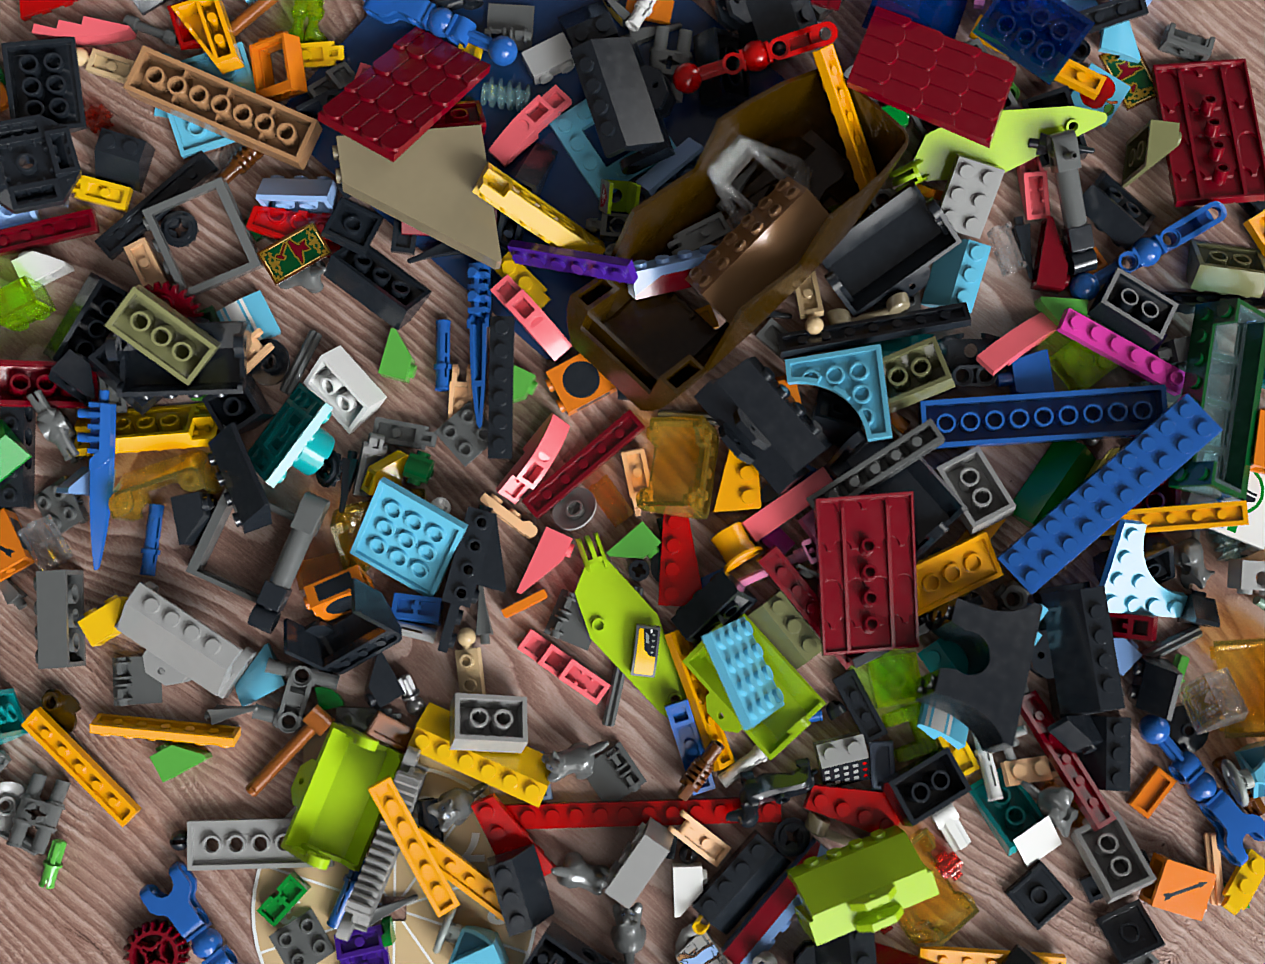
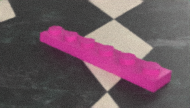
(1121, 351)

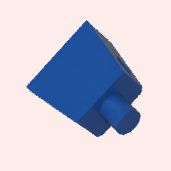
(1028, 374)

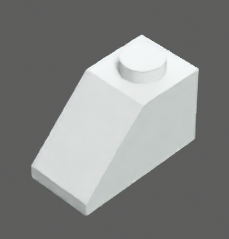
(40, 267)
(687, 885)

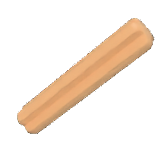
(1213, 864)

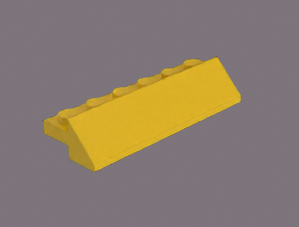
(533, 212)
(157, 429)
(513, 773)

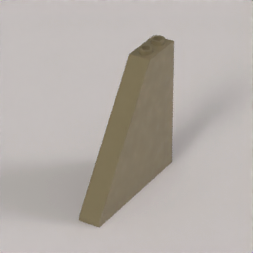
(428, 187)

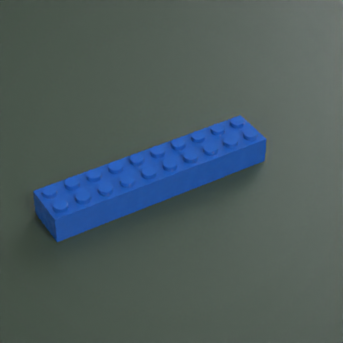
(1044, 416)
(1109, 493)

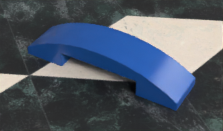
(687, 737)

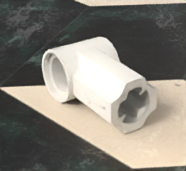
(948, 823)

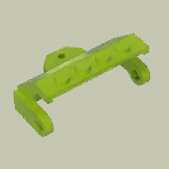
(778, 728)
(332, 799)
(860, 885)

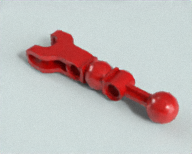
(753, 57)

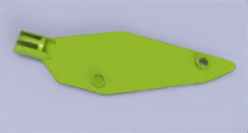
(1007, 148)
(611, 615)

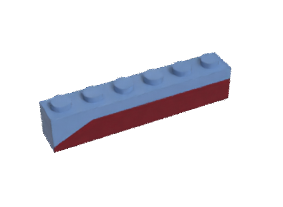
(666, 272)
(769, 915)

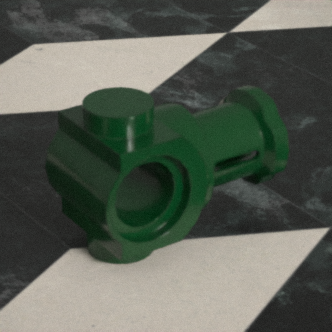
(419, 468)

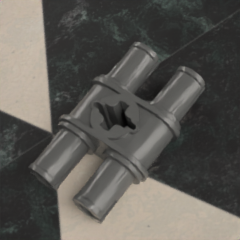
(660, 54)
(45, 824)

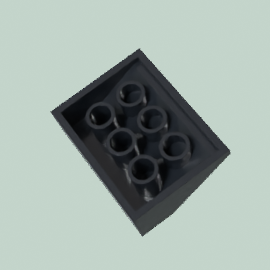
(45, 81)

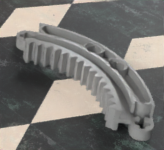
(383, 852)

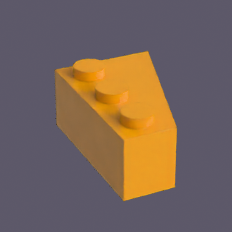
(212, 30)
(738, 487)

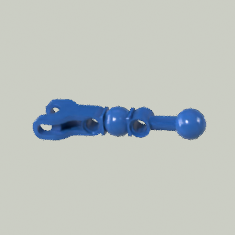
(442, 24)
(1148, 250)
(1221, 811)
(188, 915)

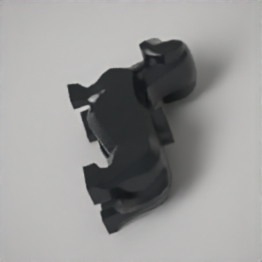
(769, 788)

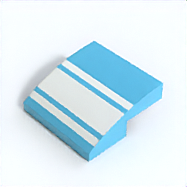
(252, 309)
(939, 723)

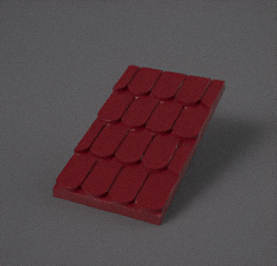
(932, 76)
(403, 93)
(1220, 132)
(866, 573)

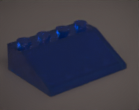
(1034, 33)

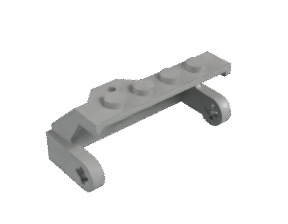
(181, 645)

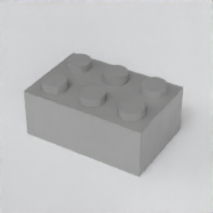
(970, 194)
(978, 488)
(488, 723)
(1113, 859)
(638, 862)

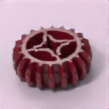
(139, 945)

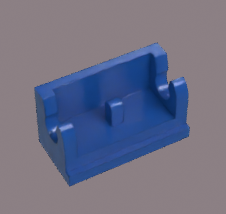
(417, 609)

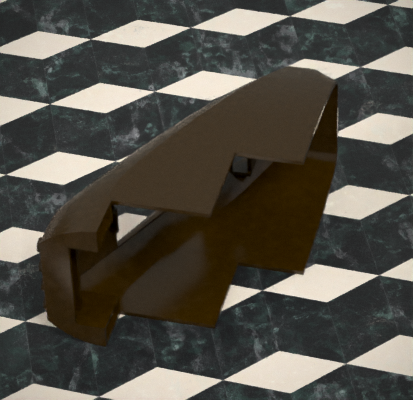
(661, 333)

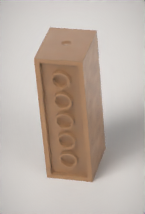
(759, 248)

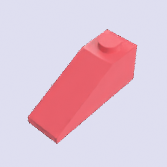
(548, 555)

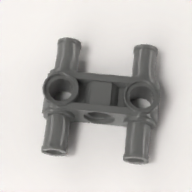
(55, 427)
(295, 694)

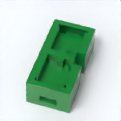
(279, 905)

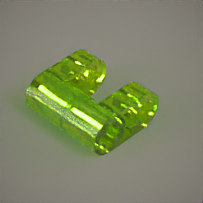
(923, 742)

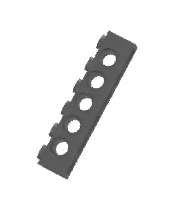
(883, 463)

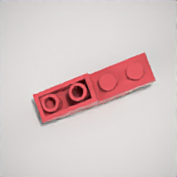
(528, 124)
(531, 317)
(536, 460)

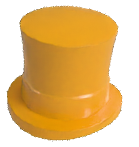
(735, 546)

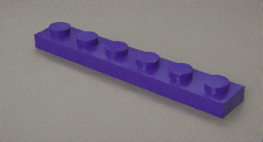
(573, 261)

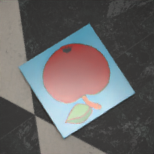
(1109, 97)

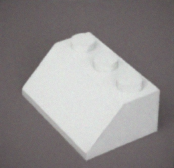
(345, 388)

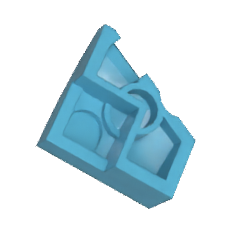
(1120, 41)
(255, 682)

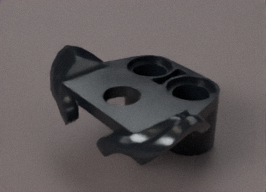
(955, 358)

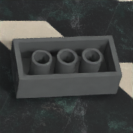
(58, 612)

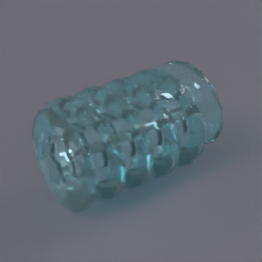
(505, 95)
(1228, 547)

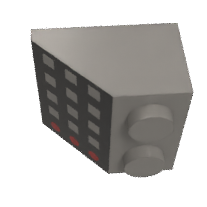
(842, 759)

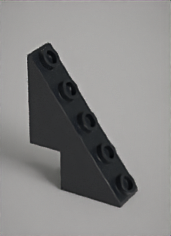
(533, 177)

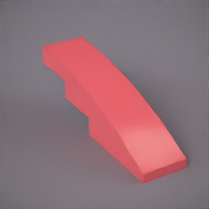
(89, 33)
(1033, 189)
(1016, 343)
(785, 506)
(563, 666)

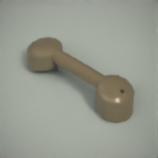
(895, 304)
(818, 826)

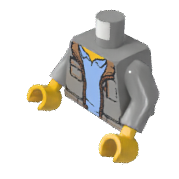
(697, 945)

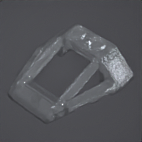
(734, 161)

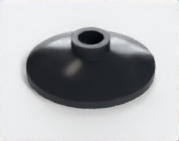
(270, 374)
(1190, 742)

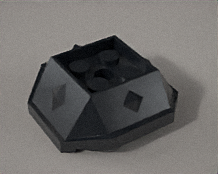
(54, 162)

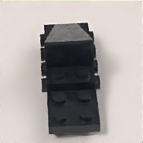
(484, 569)

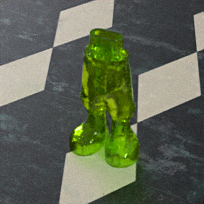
(315, 12)

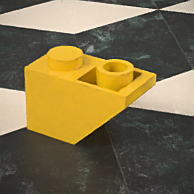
(388, 467)
(100, 623)

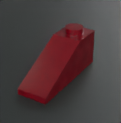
(1050, 261)
(1134, 626)

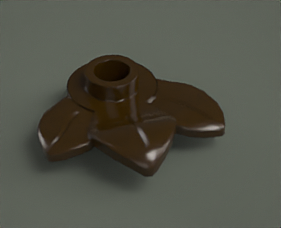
(63, 709)

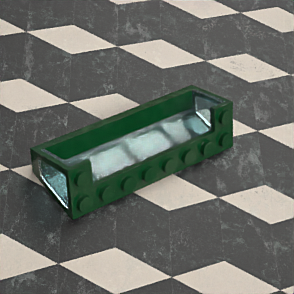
(1226, 381)

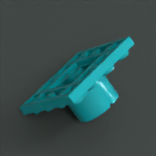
(294, 438)

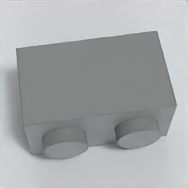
(548, 59)

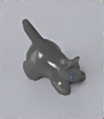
(308, 278)
(1189, 557)
(576, 759)
(1056, 804)
(455, 806)
(578, 873)
(628, 934)

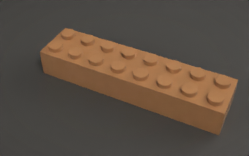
(223, 108)

